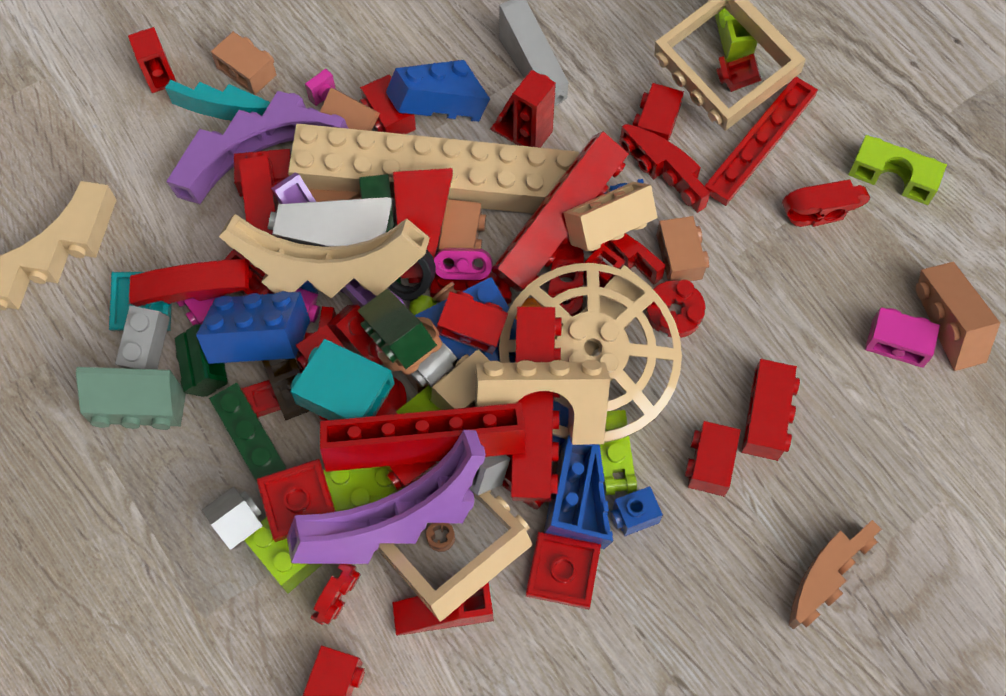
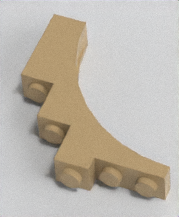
(75, 232)
(331, 268)

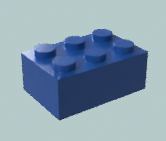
(253, 327)

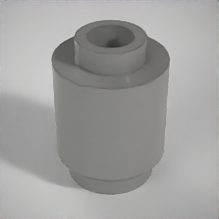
(434, 366)

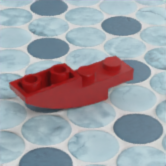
(663, 158)

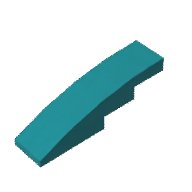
(214, 102)

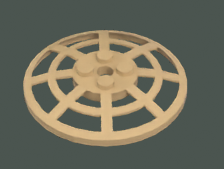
(609, 335)

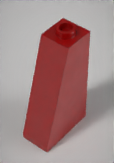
(256, 182)
(422, 200)

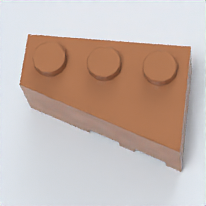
(963, 316)

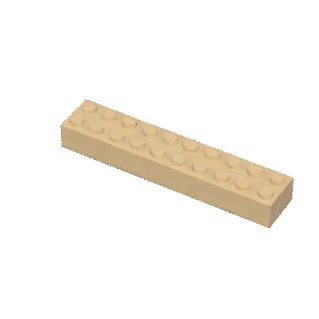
(483, 172)

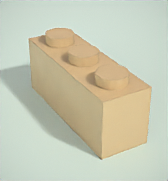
(610, 216)

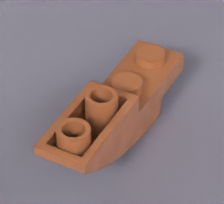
(825, 574)

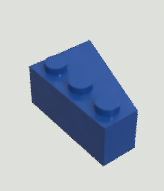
(438, 88)
(580, 505)

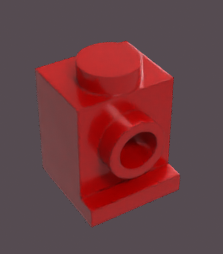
(610, 256)

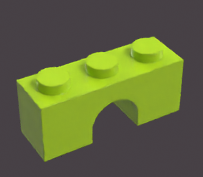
(734, 37)
(920, 173)

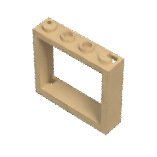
(760, 29)
(475, 573)

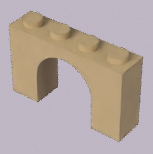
(581, 383)

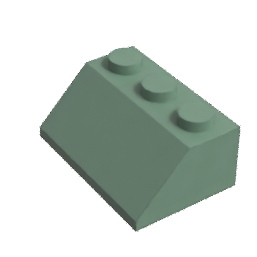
(130, 397)

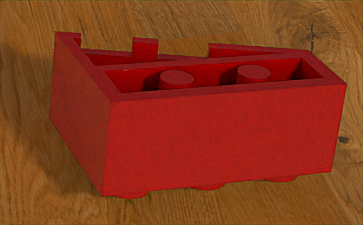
(528, 112)

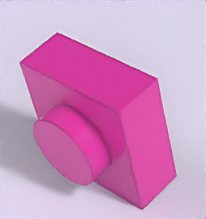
(319, 86)

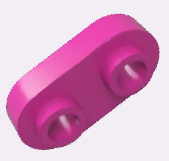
(463, 264)

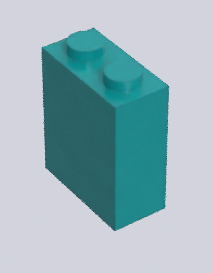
(341, 383)

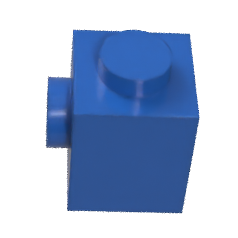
(636, 511)

